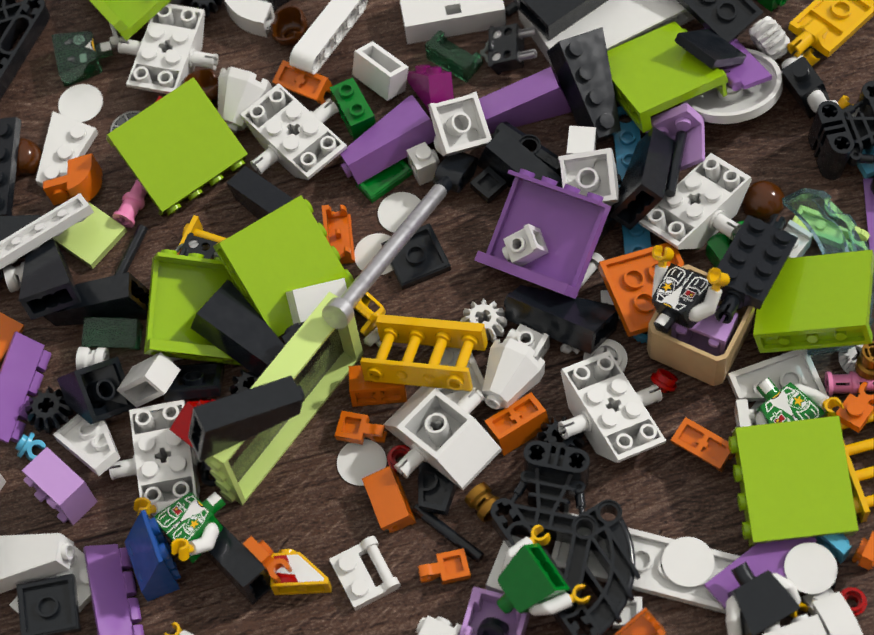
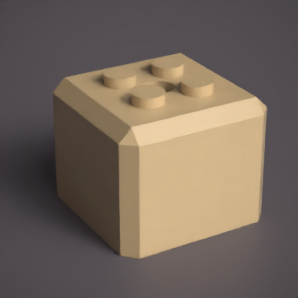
(692, 360)

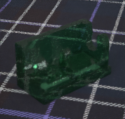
(452, 57)
(112, 333)

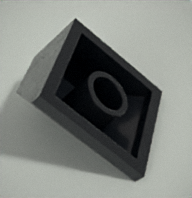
(94, 391)

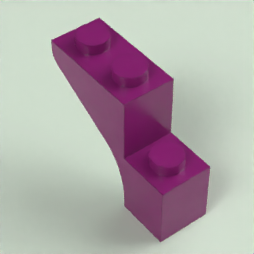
(431, 84)

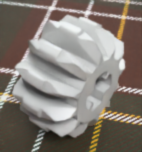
(769, 37)
(489, 315)

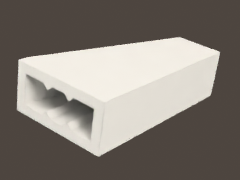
(33, 558)

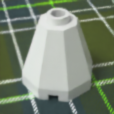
(236, 93)
(510, 373)

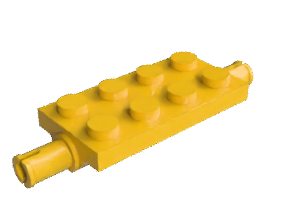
(828, 24)

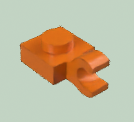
(355, 427)
(865, 553)
(263, 554)
(450, 566)

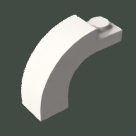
(251, 15)
(833, 613)

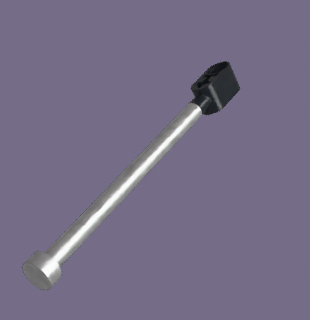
(450, 175)

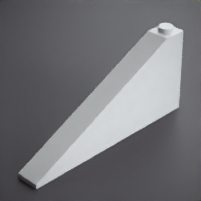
(620, 21)

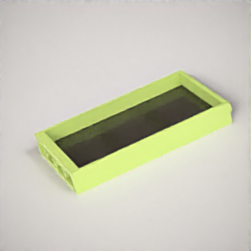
(318, 362)

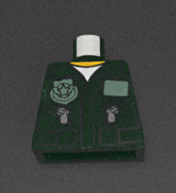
(79, 56)

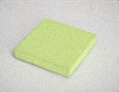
(92, 237)

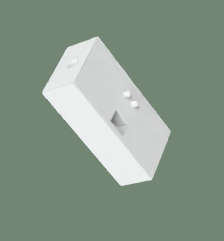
(453, 17)

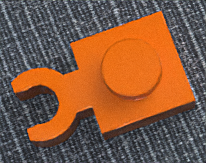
(857, 409)

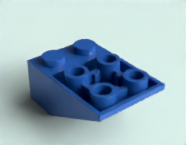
(151, 558)

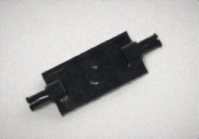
(753, 264)

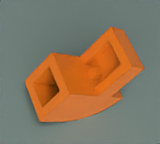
(82, 177)

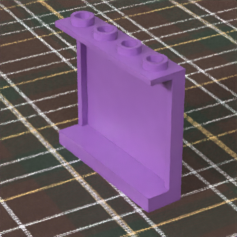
(568, 225)

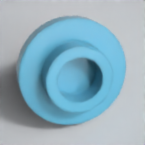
(25, 446)

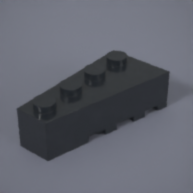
(587, 81)

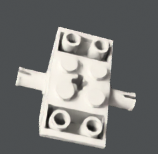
(168, 49)
(292, 133)
(701, 205)
(609, 409)
(443, 435)
(154, 446)

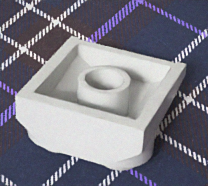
(459, 125)
(592, 173)

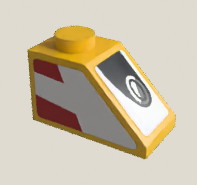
(303, 578)

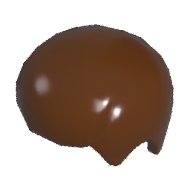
(289, 26)
(208, 82)
(28, 157)
(763, 200)

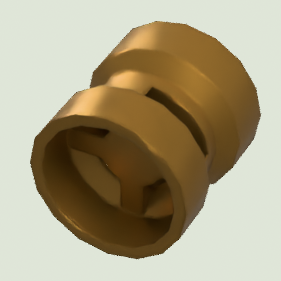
(865, 362)
(482, 500)

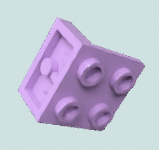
(688, 120)

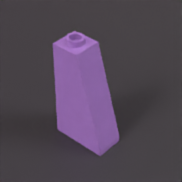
(525, 101)
(388, 141)

